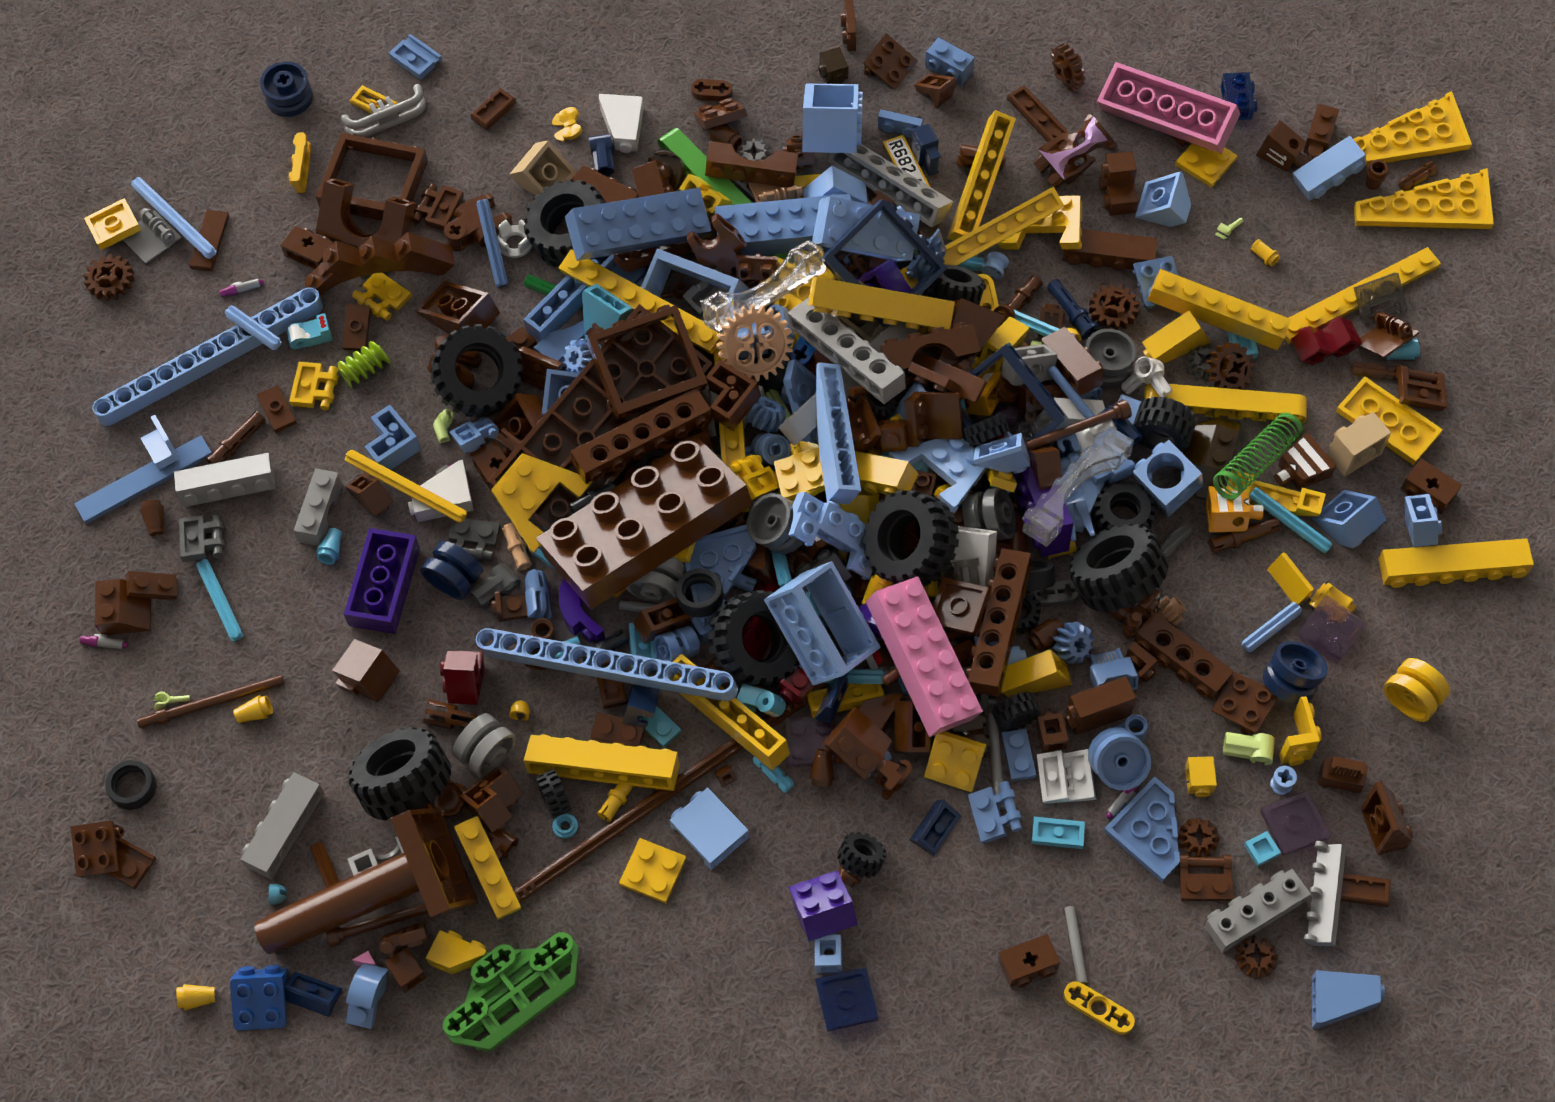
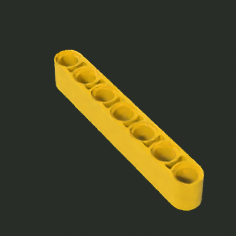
(1236, 402)

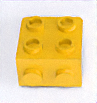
(1301, 746)

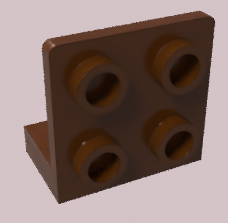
(933, 416)

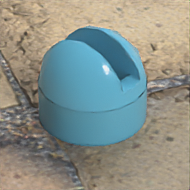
(275, 894)

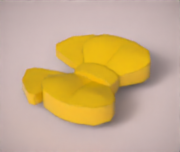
(567, 119)

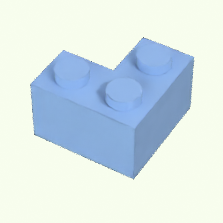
(836, 182)

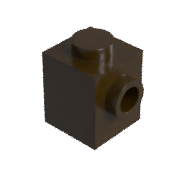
(833, 66)

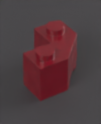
(1336, 338)

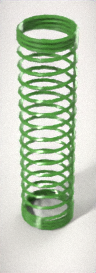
(1235, 478)

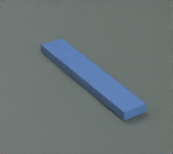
(140, 481)

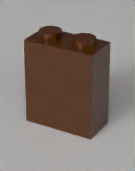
(1100, 706)

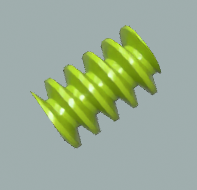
(362, 363)

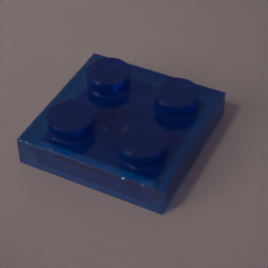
(846, 999)

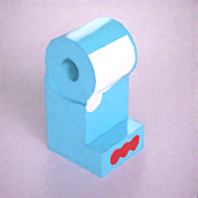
(309, 332)
(762, 699)

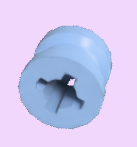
(995, 265)

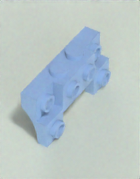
(832, 525)

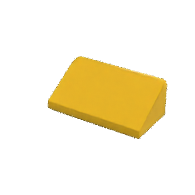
(1290, 579)

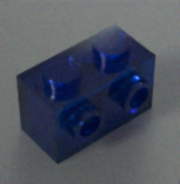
(1239, 90)

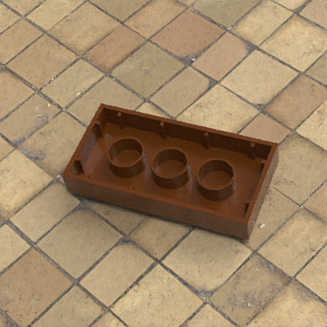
(644, 521)

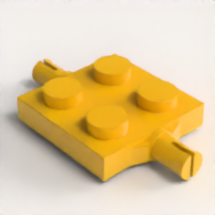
(800, 473)

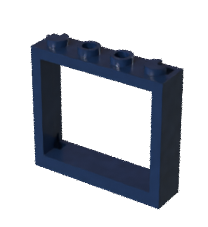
(904, 227)
(1030, 380)

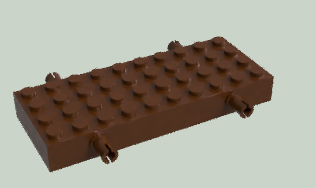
(638, 365)

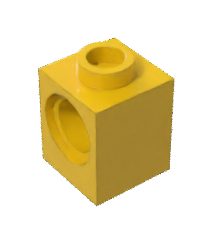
(1201, 776)

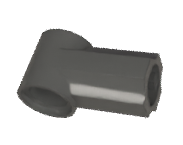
(499, 579)

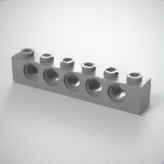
(894, 183)
(848, 350)

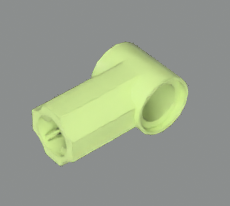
(1256, 747)

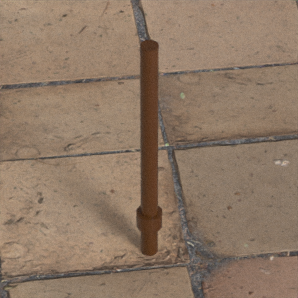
(163, 715)

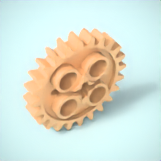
(775, 340)

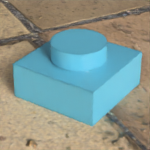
(1262, 848)

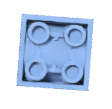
(1172, 498)

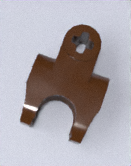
(468, 225)
(720, 251)

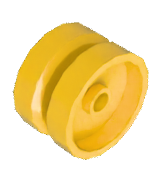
(1417, 689)

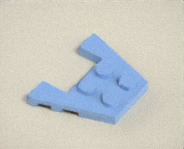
(950, 460)

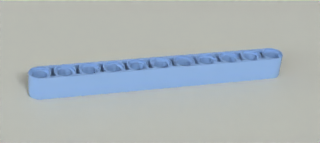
(197, 358)
(614, 671)

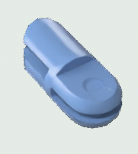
(537, 595)

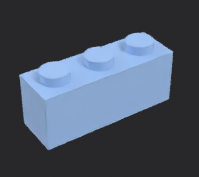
(1330, 168)

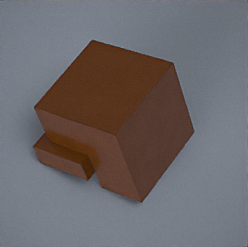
(365, 671)

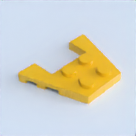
(1063, 221)
(527, 487)

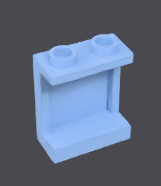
(709, 827)

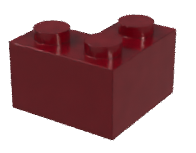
(462, 676)

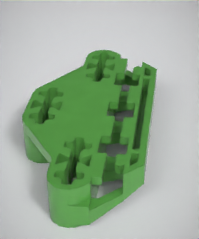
(510, 985)

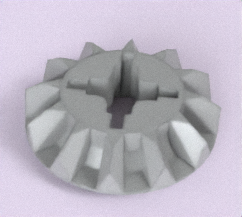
(762, 150)

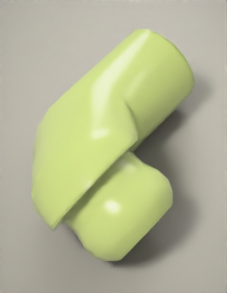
(442, 423)

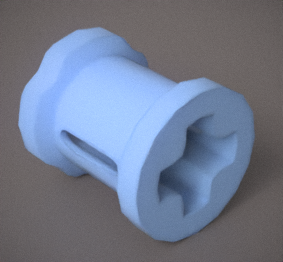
(1287, 773)

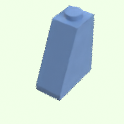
(1343, 996)

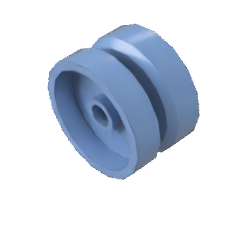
(1119, 758)

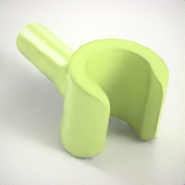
(1228, 229)
(166, 699)

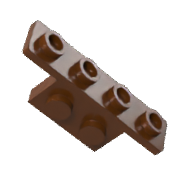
(946, 377)

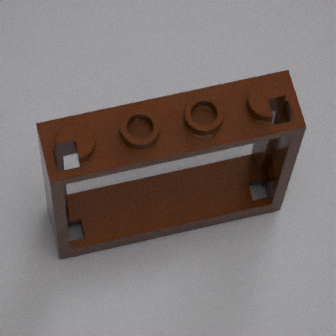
(370, 208)
(658, 397)

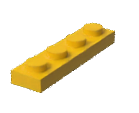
(487, 867)

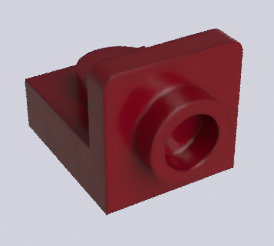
(796, 687)

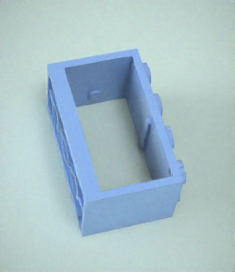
(832, 118)
(875, 239)
(664, 262)
(806, 632)

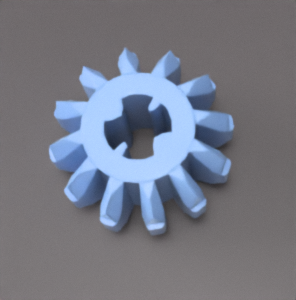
(577, 356)

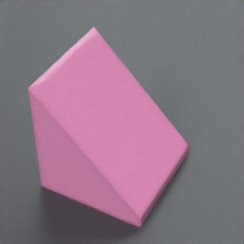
(364, 958)

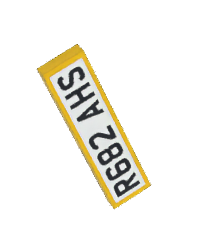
(902, 157)

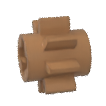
(1171, 610)

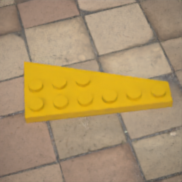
(1418, 133)
(1439, 204)

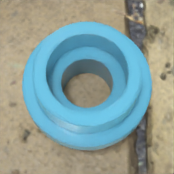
(565, 818)

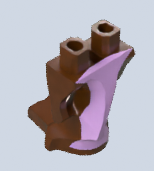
(1064, 159)

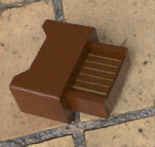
(1343, 774)

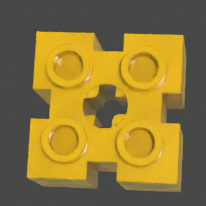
(710, 197)

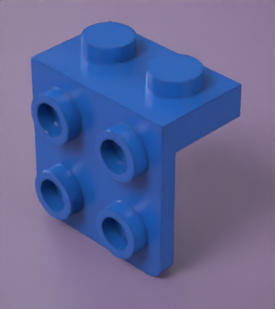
(259, 997)

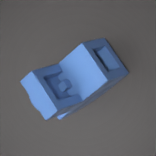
(364, 993)

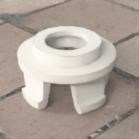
(507, 231)

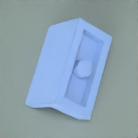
(159, 446)

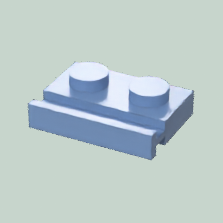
(415, 56)

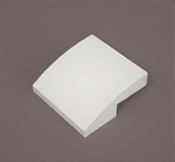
(1054, 777)

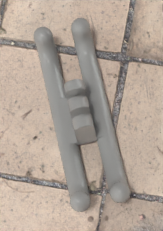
(386, 115)

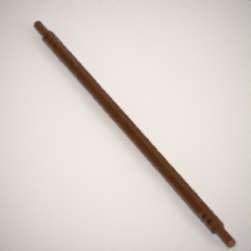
(642, 809)

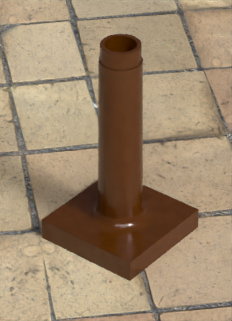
(426, 866)

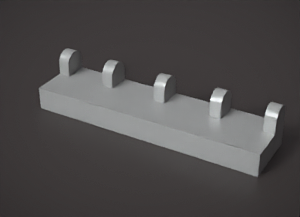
(1326, 894)

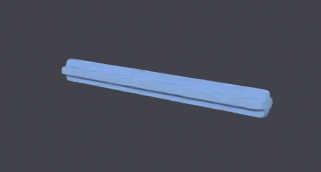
(173, 217)

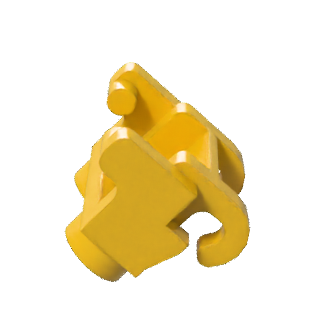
(1335, 594)

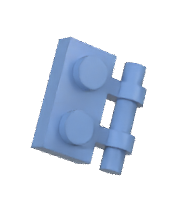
(472, 435)
(988, 815)

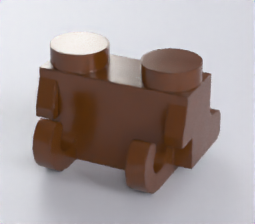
(891, 776)

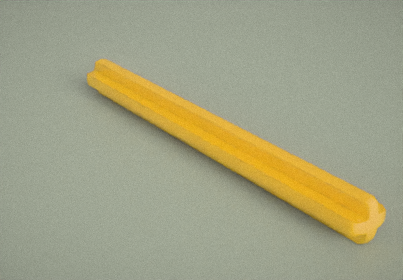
(406, 486)

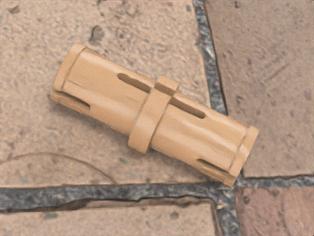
(516, 547)

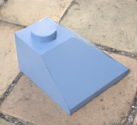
(1165, 201)
(1003, 455)

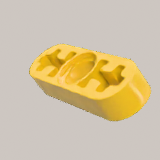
(1096, 997)

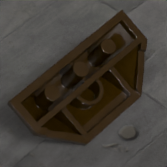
(1212, 449)

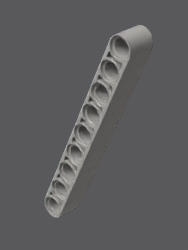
(805, 418)

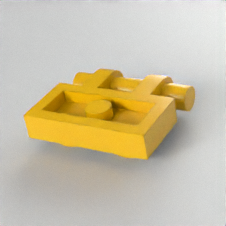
(387, 291)
(307, 382)
(759, 482)

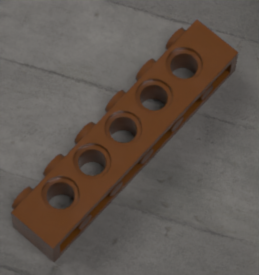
(645, 425)
(991, 680)

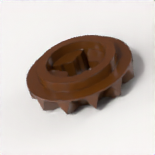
(1190, 844)
(1249, 965)

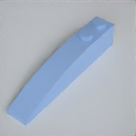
(835, 436)

